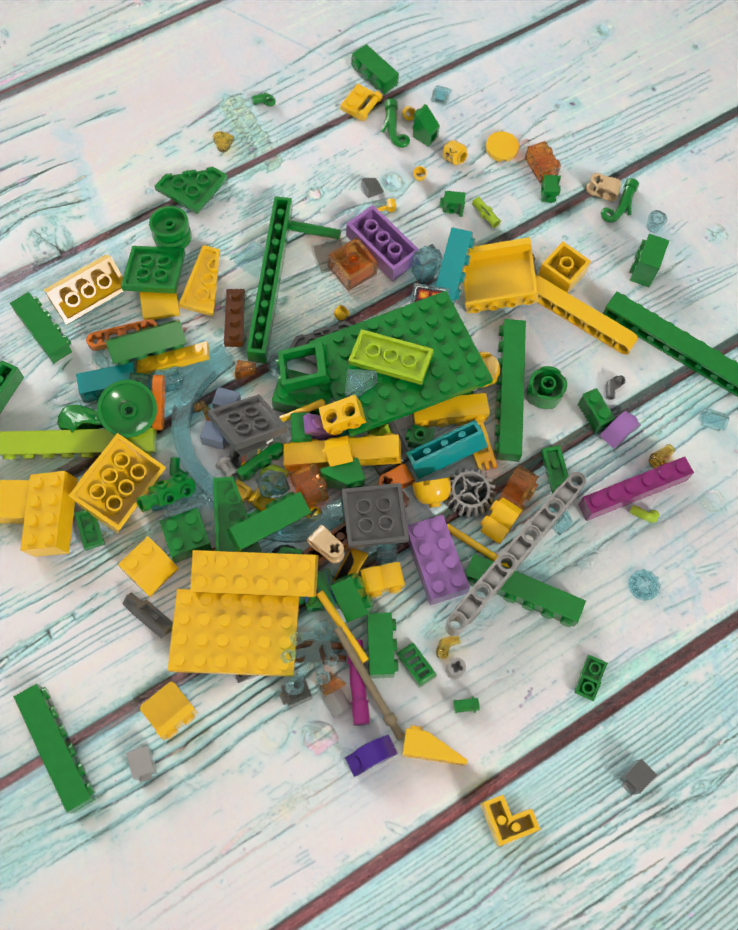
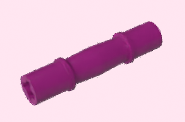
(359, 701)

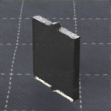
(322, 251)

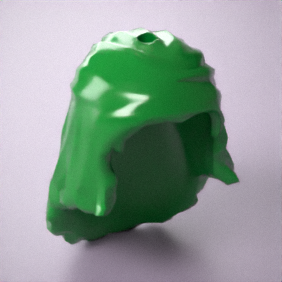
(78, 418)

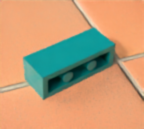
(94, 382)

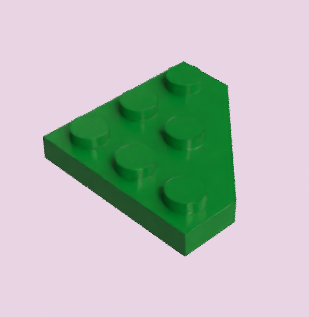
(192, 187)

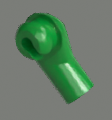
(264, 98)

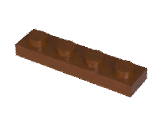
(234, 318)

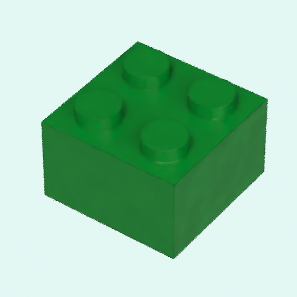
(648, 260)
(184, 534)

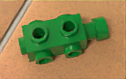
(162, 489)

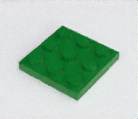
(153, 269)

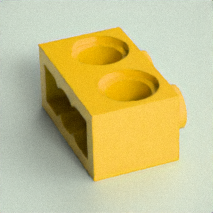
(341, 410)

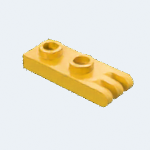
(485, 455)

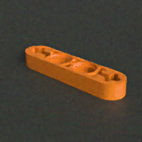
(119, 330)

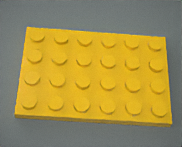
(233, 633)

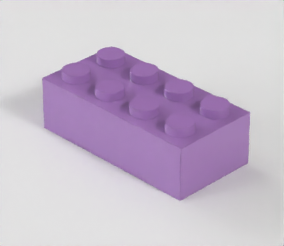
(384, 242)
(437, 560)

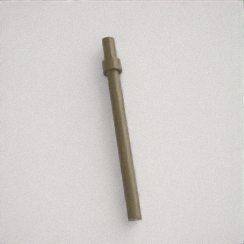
(389, 718)

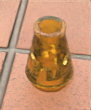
(661, 456)

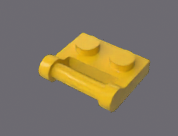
(357, 99)

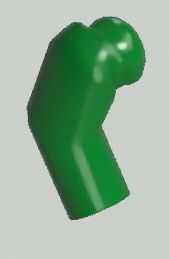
(174, 466)

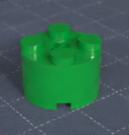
(546, 387)

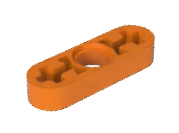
(158, 391)

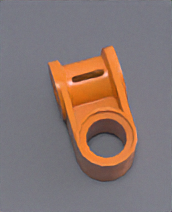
(398, 475)

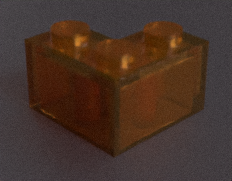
(520, 487)

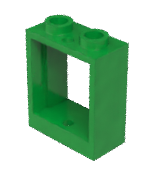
(307, 381)

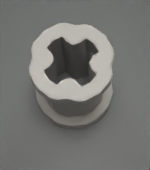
(227, 467)
(461, 666)

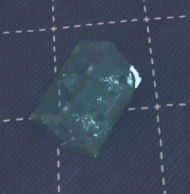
(426, 263)

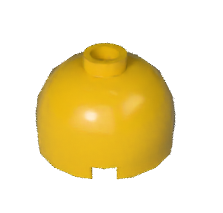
(432, 491)

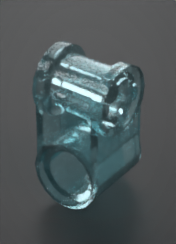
(171, 380)

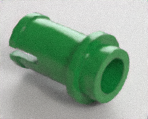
(466, 705)

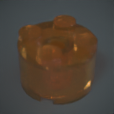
(310, 485)

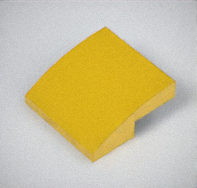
(159, 305)

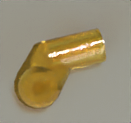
(445, 644)

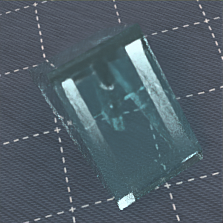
(359, 381)

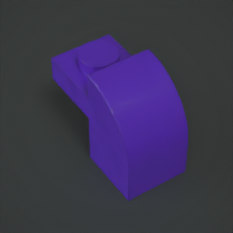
(371, 755)

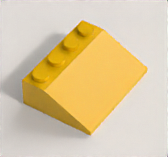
(116, 481)

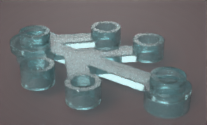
(311, 655)

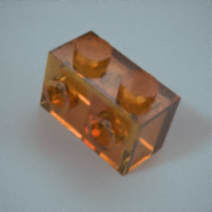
(542, 160)

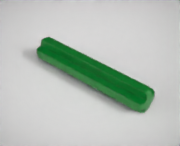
(315, 229)

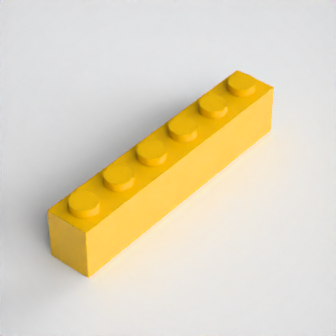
(369, 450)

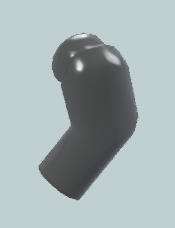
(612, 385)

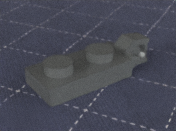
(148, 615)

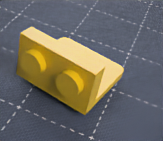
(168, 711)

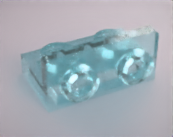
(183, 505)

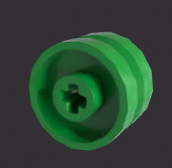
(170, 227)

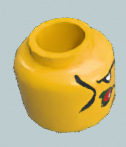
(455, 152)

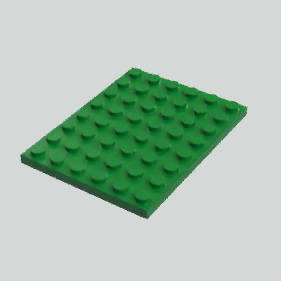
(429, 323)

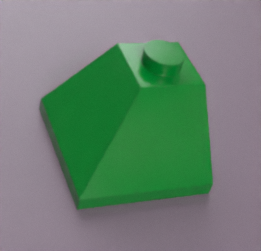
(344, 475)

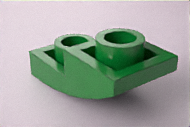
(590, 677)

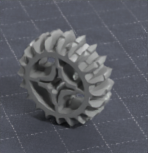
(481, 483)

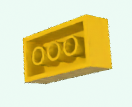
(48, 514)

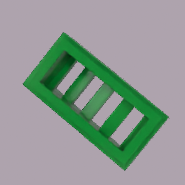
(419, 681)

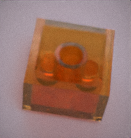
(352, 264)

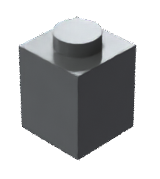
(637, 777)

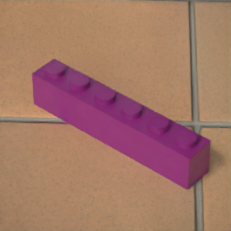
(635, 488)

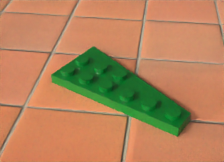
(227, 509)

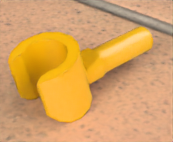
(390, 207)

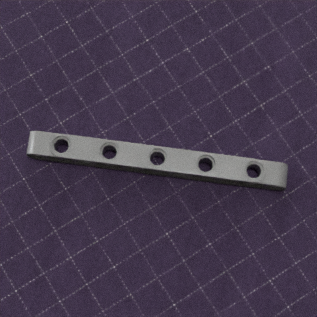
(515, 553)

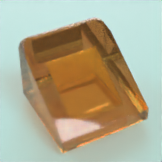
(245, 369)
(334, 684)

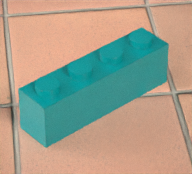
(455, 260)
(447, 449)

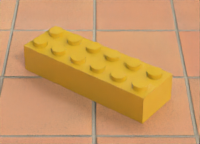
(254, 573)

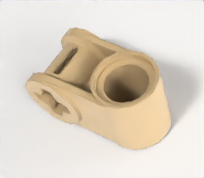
(606, 187)
(324, 542)

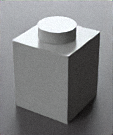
(142, 764)

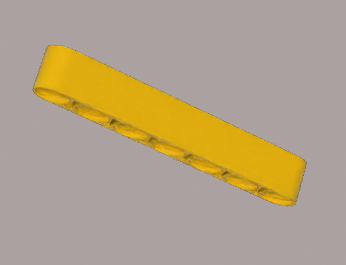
(585, 317)

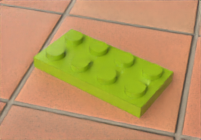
(391, 356)

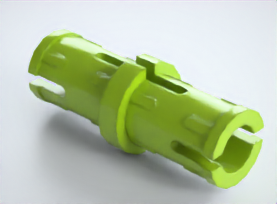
(479, 204)

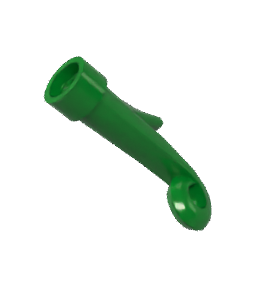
(391, 109)
(630, 187)

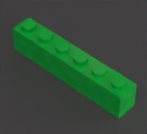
(531, 593)
(54, 748)

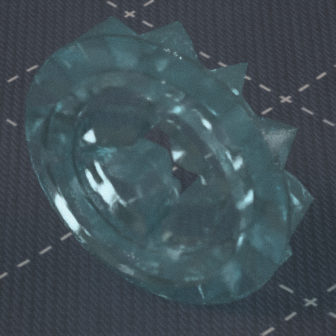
(643, 593)

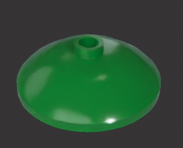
(125, 395)

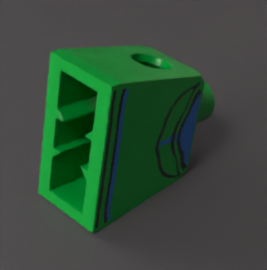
(324, 580)

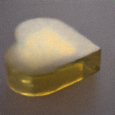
(223, 141)

